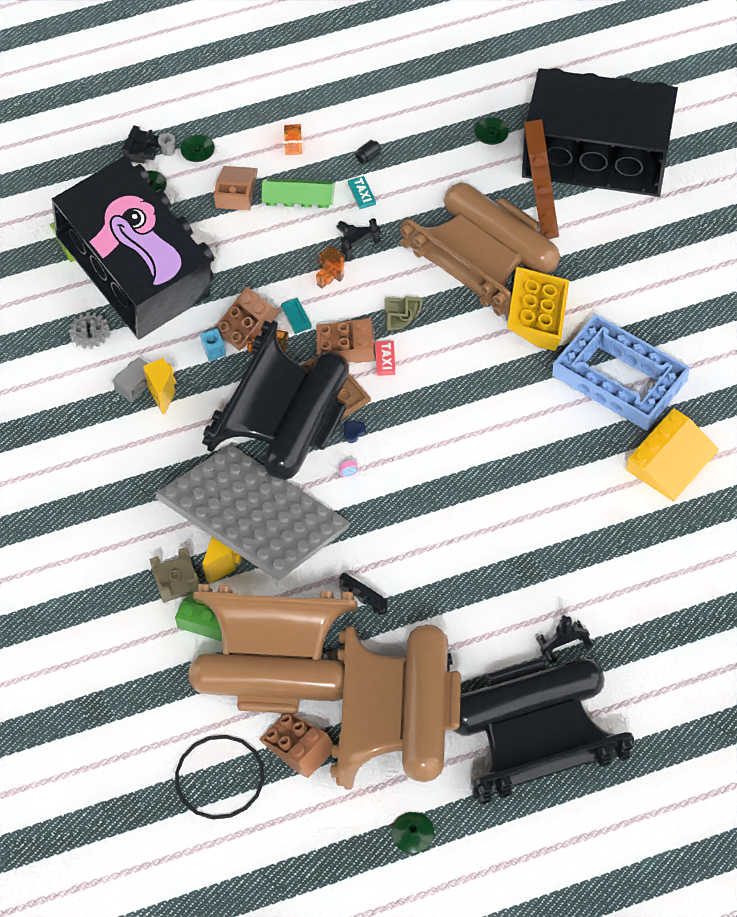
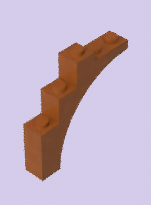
(541, 179)

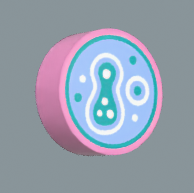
(348, 468)

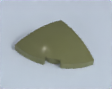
(401, 311)

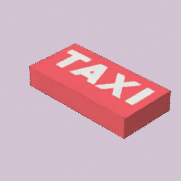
(385, 358)

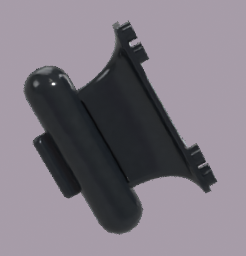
(283, 405)
(538, 724)

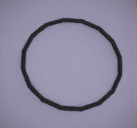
(225, 815)

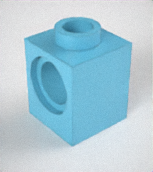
(213, 350)

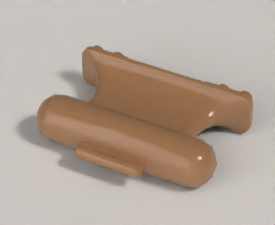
(482, 244)
(271, 650)
(396, 705)

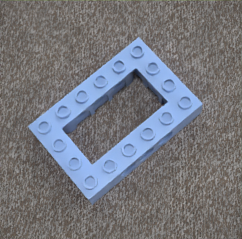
(602, 334)

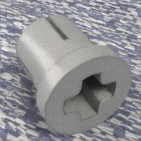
(166, 142)

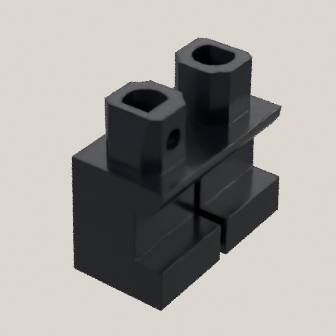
(139, 145)

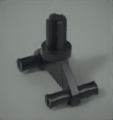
(355, 235)
(564, 634)

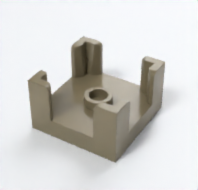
(175, 577)

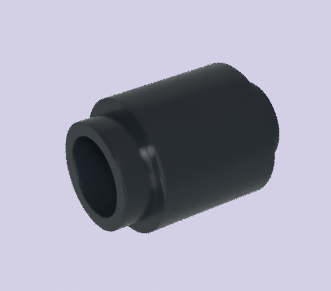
(368, 151)

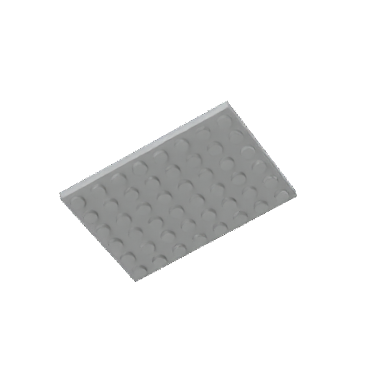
(253, 511)

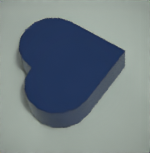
(353, 430)

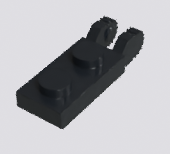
(363, 593)

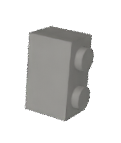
(131, 380)

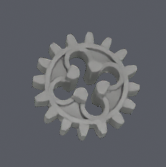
(81, 325)

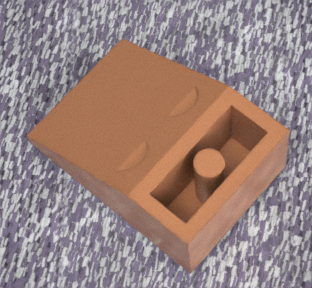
(235, 188)
(245, 318)
(349, 338)
(298, 744)

